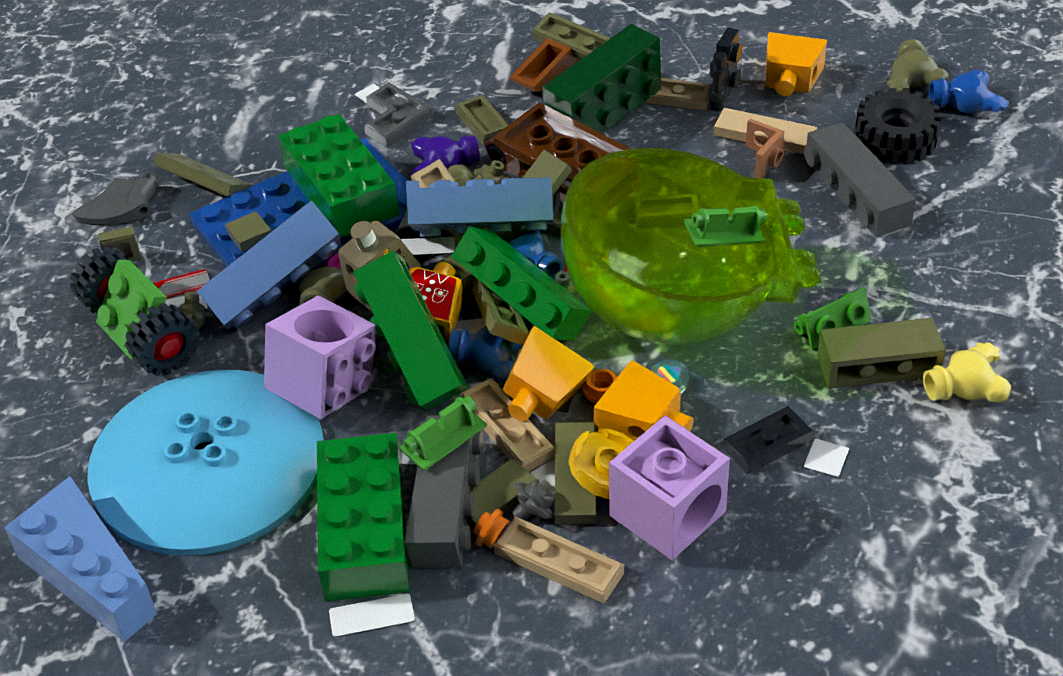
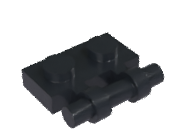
(724, 68)

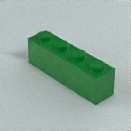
(521, 284)
(409, 330)

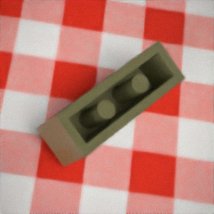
(879, 352)

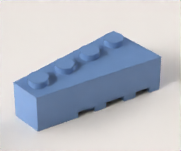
(479, 205)
(271, 266)
(81, 559)

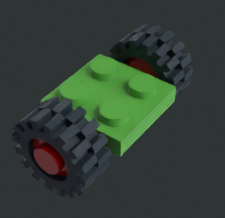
(134, 311)

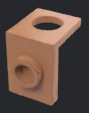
(771, 152)

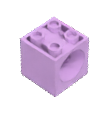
(319, 356)
(668, 487)

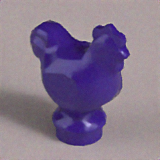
(445, 149)

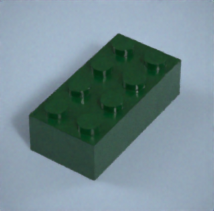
(608, 80)

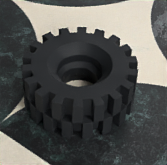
(898, 125)

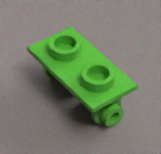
(717, 228)
(847, 311)
(438, 438)

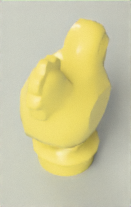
(968, 376)

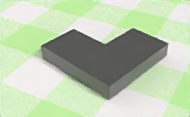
(398, 114)

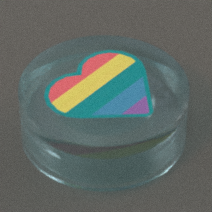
(673, 372)

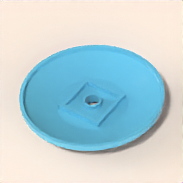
(208, 500)

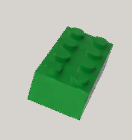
(338, 173)
(361, 517)

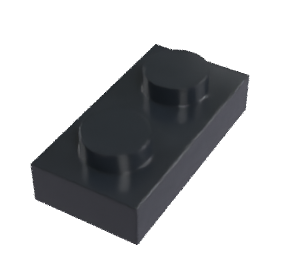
(768, 439)

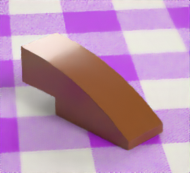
(544, 65)

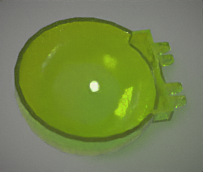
(639, 262)

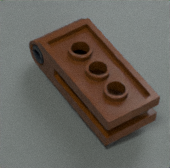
(551, 131)

